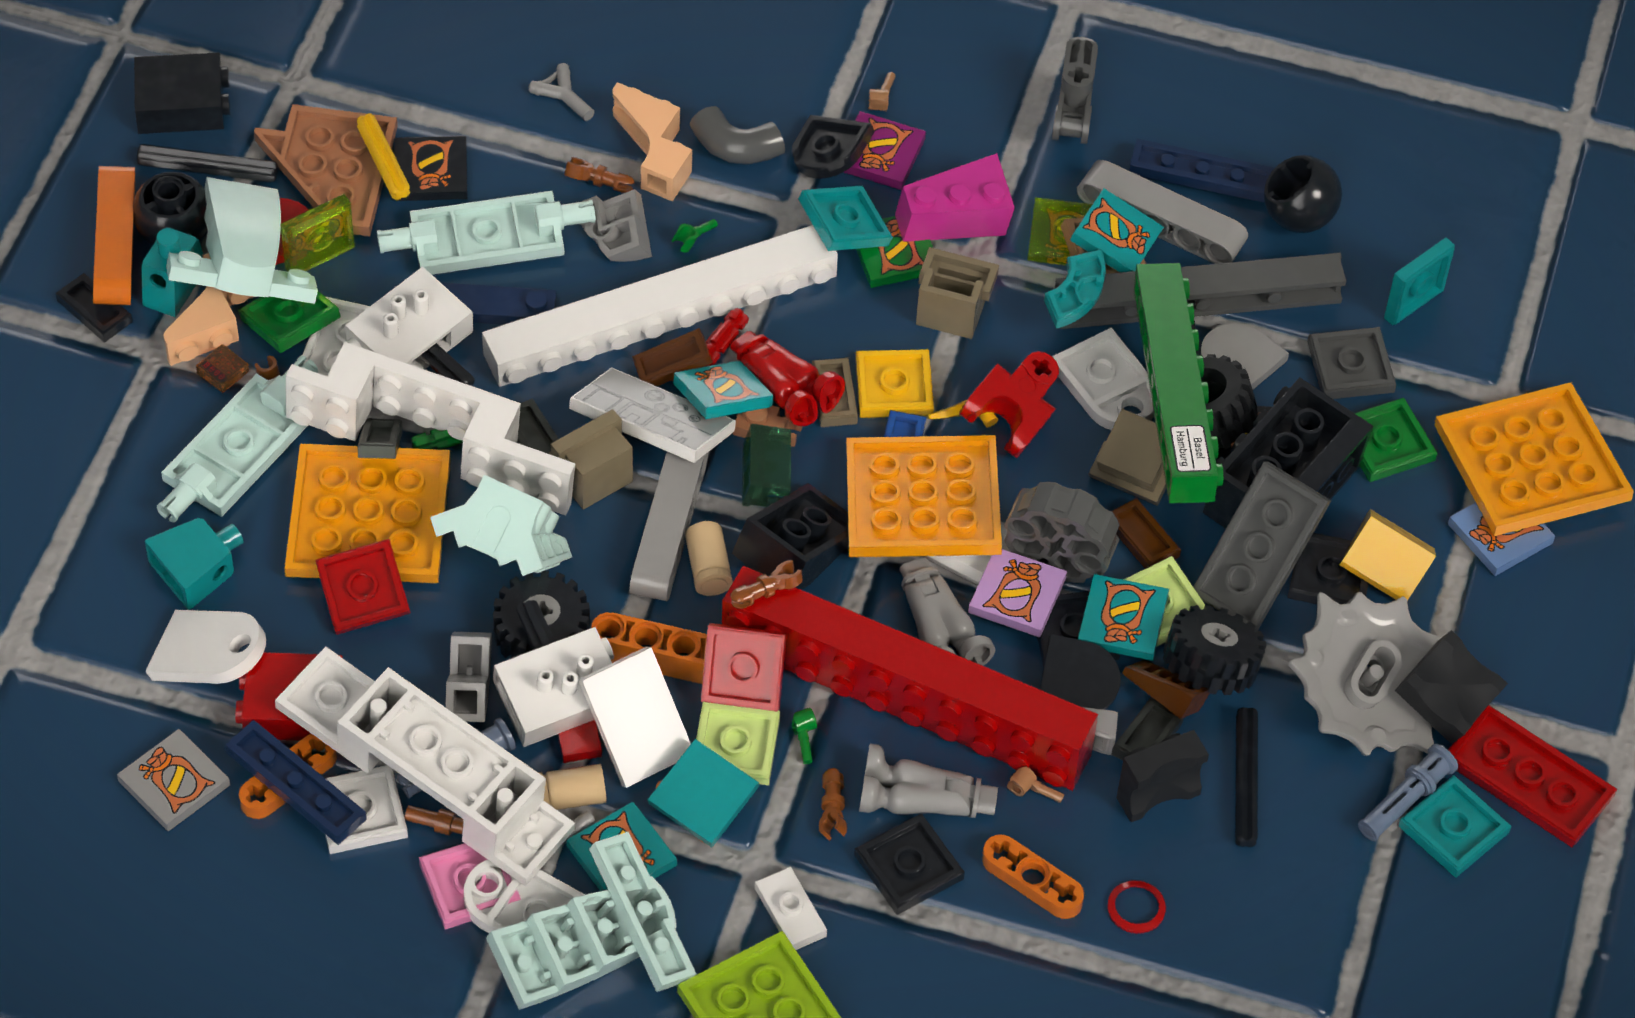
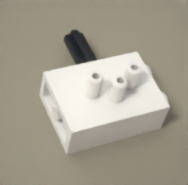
(416, 326)
(543, 685)

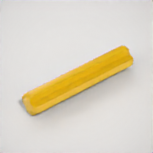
(383, 156)

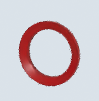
(1132, 927)

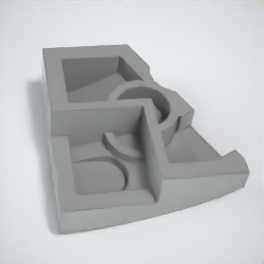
(620, 227)

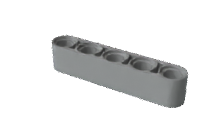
(1184, 220)
(666, 527)

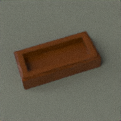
(676, 355)
(1144, 534)

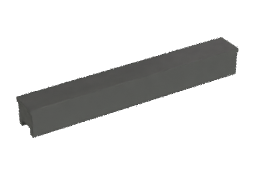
(1231, 288)

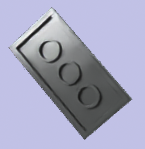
(1261, 545)

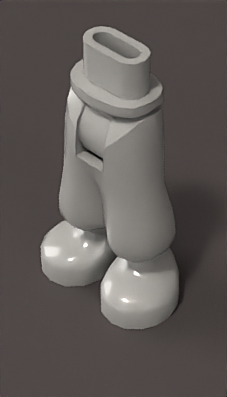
(939, 615)
(922, 789)

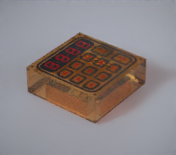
(222, 368)

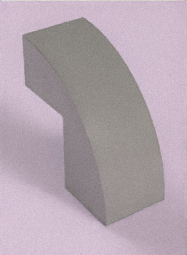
(469, 675)

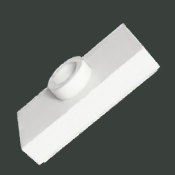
(790, 908)

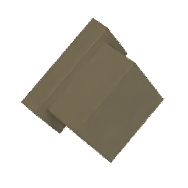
(953, 291)
(600, 457)
(1132, 458)

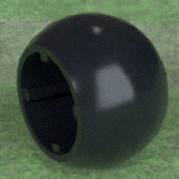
(1303, 194)
(170, 202)

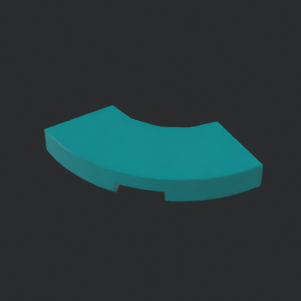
(1079, 289)

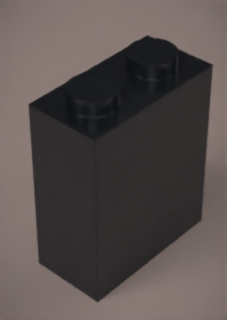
(180, 93)

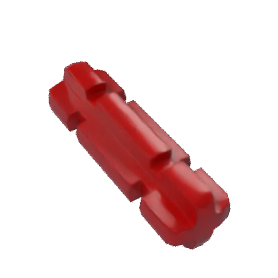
(726, 333)

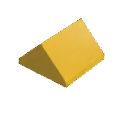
(1388, 556)

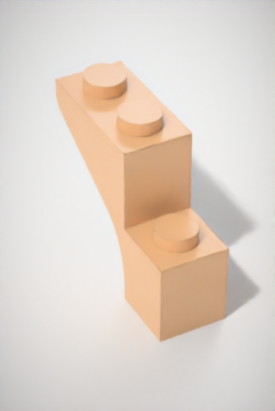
(653, 127)
(203, 325)

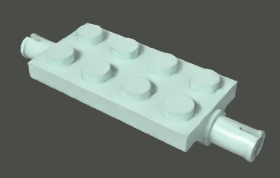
(487, 232)
(233, 448)

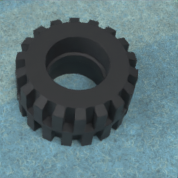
(1229, 398)

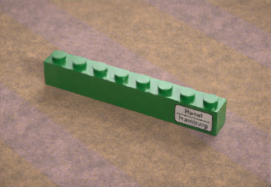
(1176, 383)

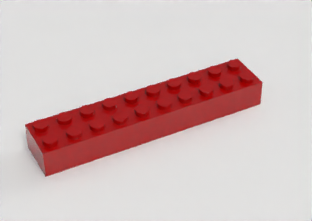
(923, 683)

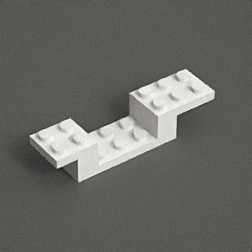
(479, 418)
(435, 752)

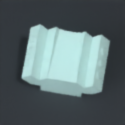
(506, 527)

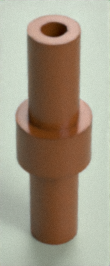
(442, 821)

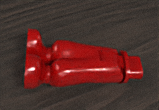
(790, 379)

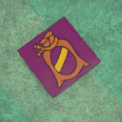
(889, 152)

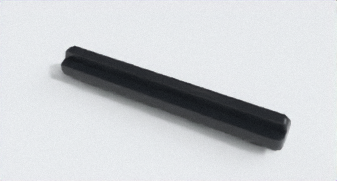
(207, 163)
(1246, 777)

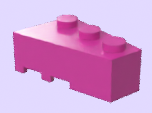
(957, 203)

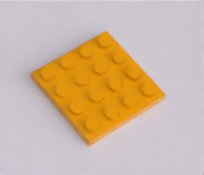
(1533, 459)
(923, 496)
(362, 501)

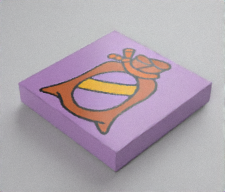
(1017, 592)

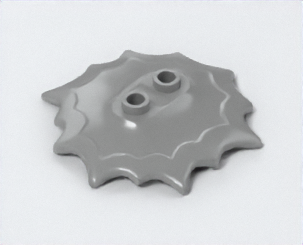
(1357, 699)

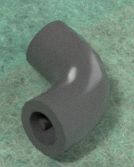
(736, 144)

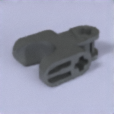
(1074, 107)

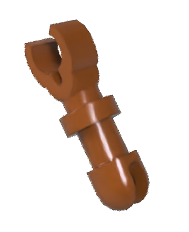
(582, 170)
(766, 585)
(832, 803)

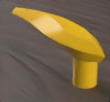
(989, 418)

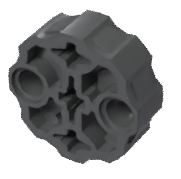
(1062, 530)

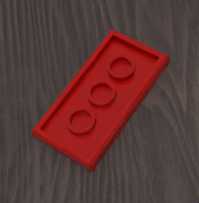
(1531, 776)

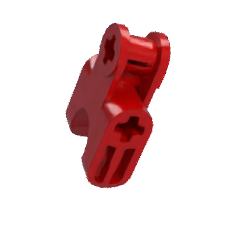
(1016, 398)

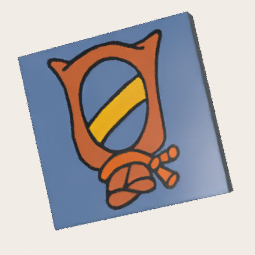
(1498, 551)

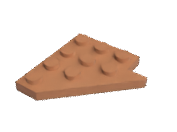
(329, 158)

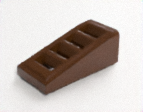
(1166, 688)

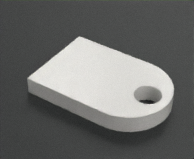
(1105, 378)
(205, 647)
(538, 895)

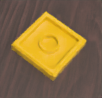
(894, 382)

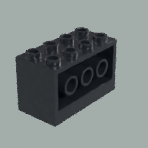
(1302, 436)

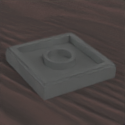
(1351, 363)

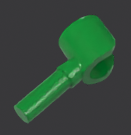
(689, 234)
(803, 722)

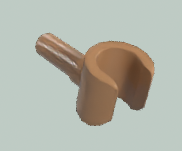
(879, 97)
(1025, 779)

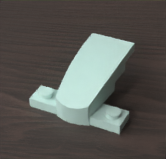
(242, 246)
(595, 933)

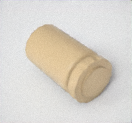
(708, 558)
(575, 787)

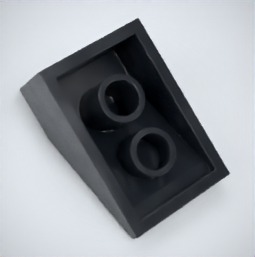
(795, 528)

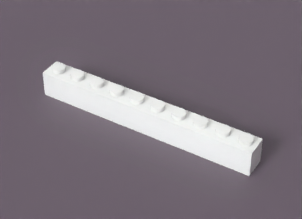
(657, 305)

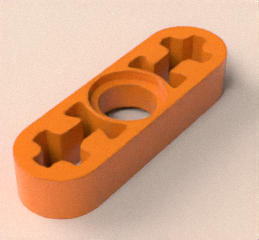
(272, 801)
(1036, 892)

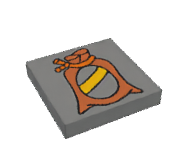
(173, 780)

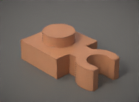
(767, 417)

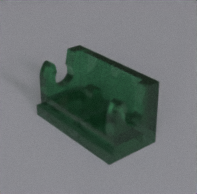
(765, 465)

